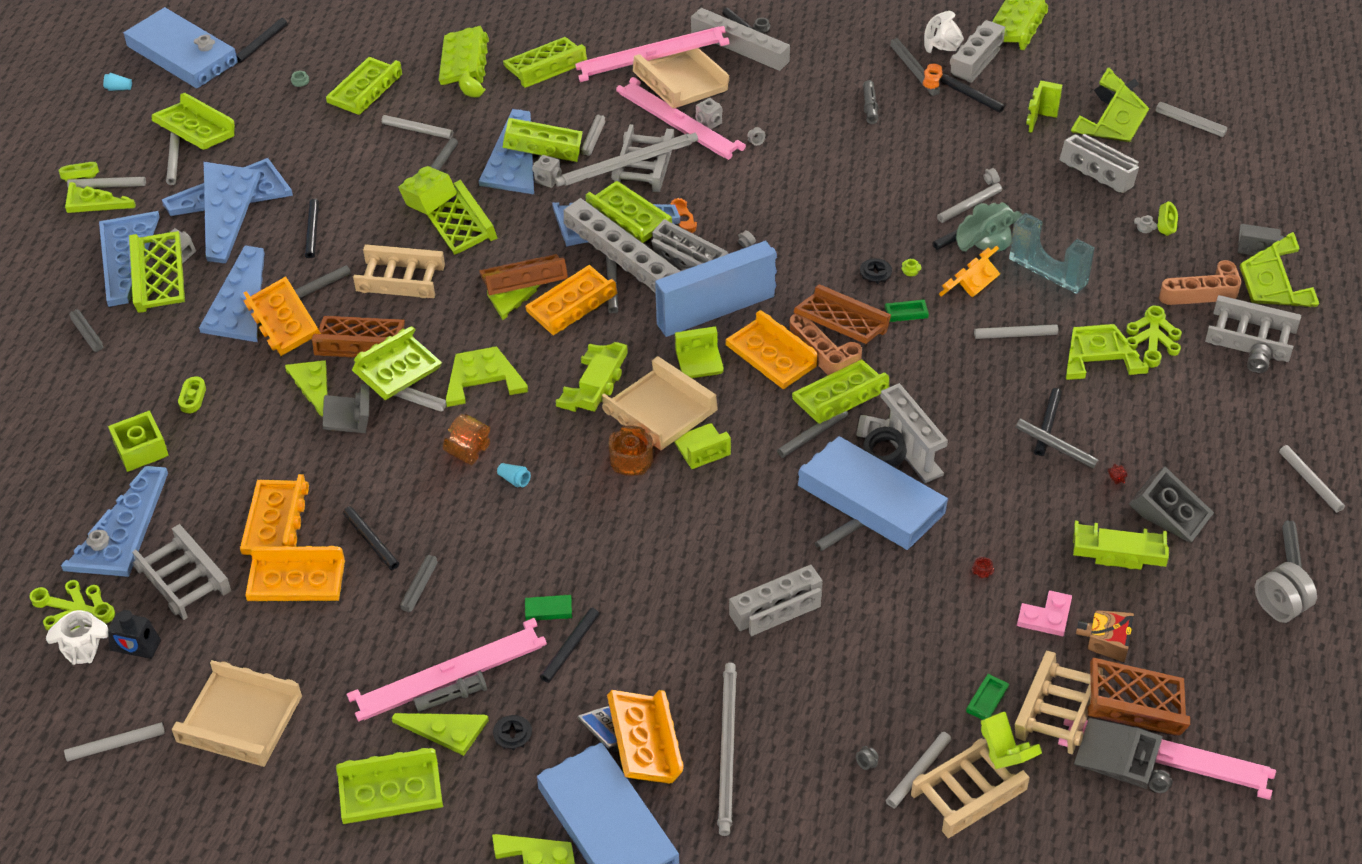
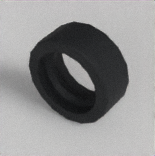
(882, 434)

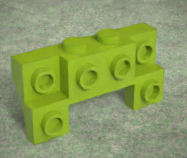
(598, 378)
(1120, 547)

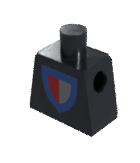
(133, 635)

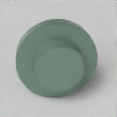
(299, 78)

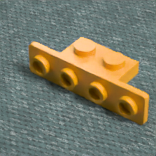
(978, 275)

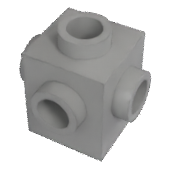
(709, 113)
(546, 170)
(187, 246)

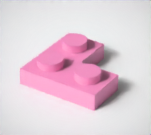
(1049, 619)

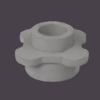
(204, 42)
(1145, 224)

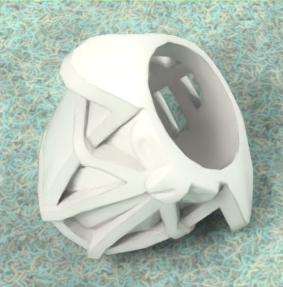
(948, 33)
(80, 643)

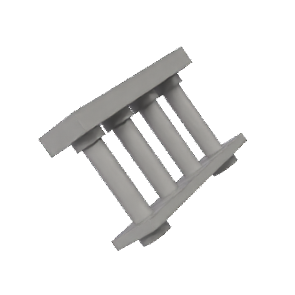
(658, 166)
(1255, 314)
(919, 432)
(192, 553)

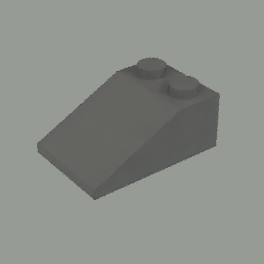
(1171, 505)

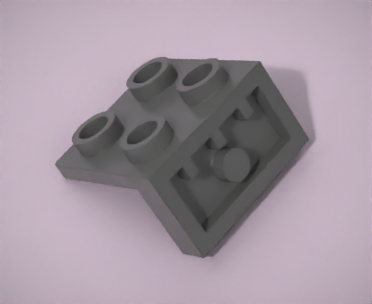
(1256, 238)
(347, 413)

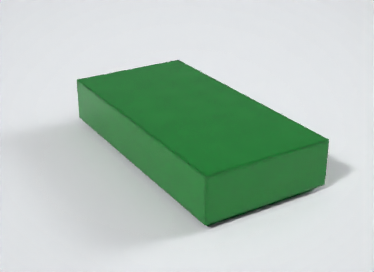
(907, 310)
(548, 607)
(987, 697)

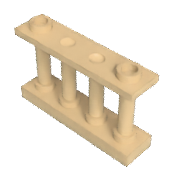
(399, 257)
(1035, 705)
(973, 808)

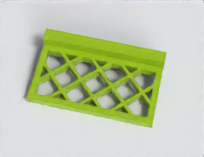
(550, 65)
(479, 223)
(138, 270)

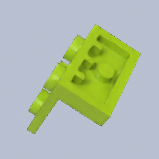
(1044, 102)
(703, 445)
(1001, 743)

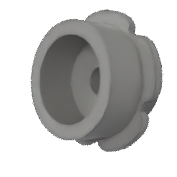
(756, 140)
(991, 176)
(746, 239)
(98, 540)

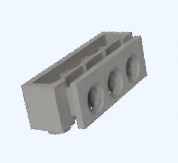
(977, 51)
(1100, 162)
(683, 246)
(765, 596)

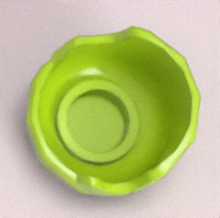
(470, 86)

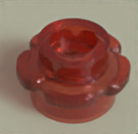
(1117, 474)
(983, 562)

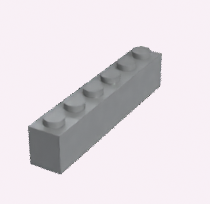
(744, 39)

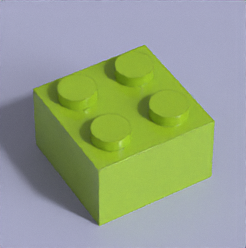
(427, 190)
(138, 441)

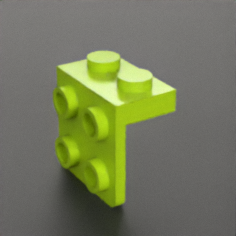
(698, 352)

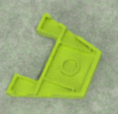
(1120, 118)
(1268, 280)
(1101, 344)
(480, 368)
(533, 850)

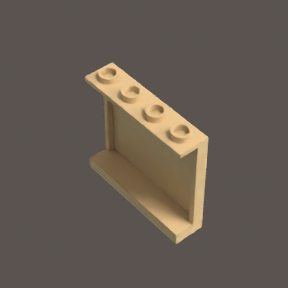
(682, 76)
(662, 404)
(239, 713)

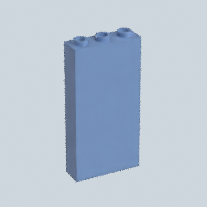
(170, 44)
(715, 288)
(872, 492)
(604, 811)

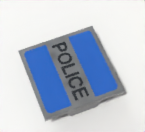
(601, 725)

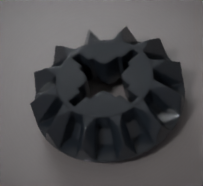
(883, 268)
(502, 732)

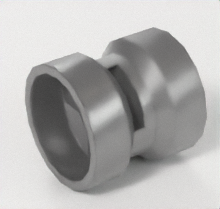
(1259, 358)

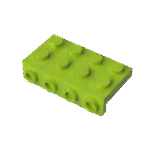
(1021, 19)
(462, 53)
(364, 85)
(196, 122)
(542, 139)
(628, 210)
(395, 363)
(840, 391)
(389, 785)

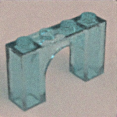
(1028, 252)

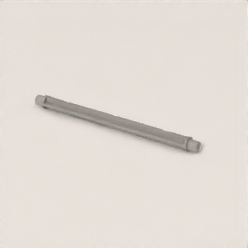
(624, 160)
(727, 750)

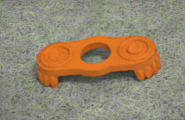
(932, 81)
(681, 206)

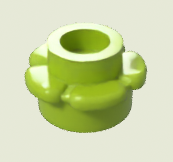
(911, 267)

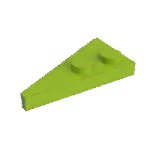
(94, 200)
(509, 300)
(312, 380)
(449, 730)

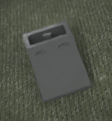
(1119, 751)

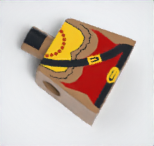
(1108, 633)

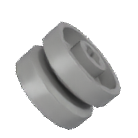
(1285, 592)

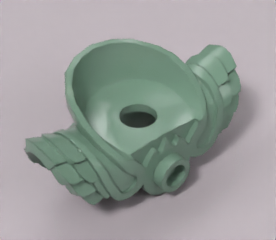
(987, 227)

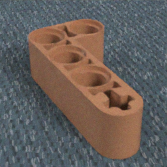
(1202, 288)
(829, 356)

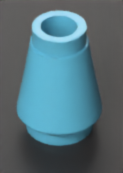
(115, 82)
(514, 474)

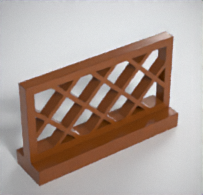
(524, 274)
(841, 306)
(350, 346)
(1137, 713)

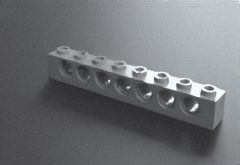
(617, 243)

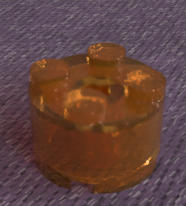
(467, 438)
(631, 450)

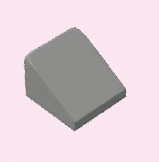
(868, 424)

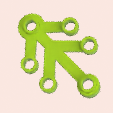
(1154, 316)
(99, 606)

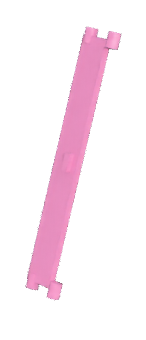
(652, 51)
(678, 119)
(447, 672)
(1209, 764)

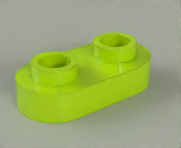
(80, 170)
(1167, 219)
(190, 399)

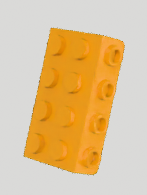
(571, 299)
(281, 316)
(773, 350)
(275, 514)
(295, 573)
(645, 736)

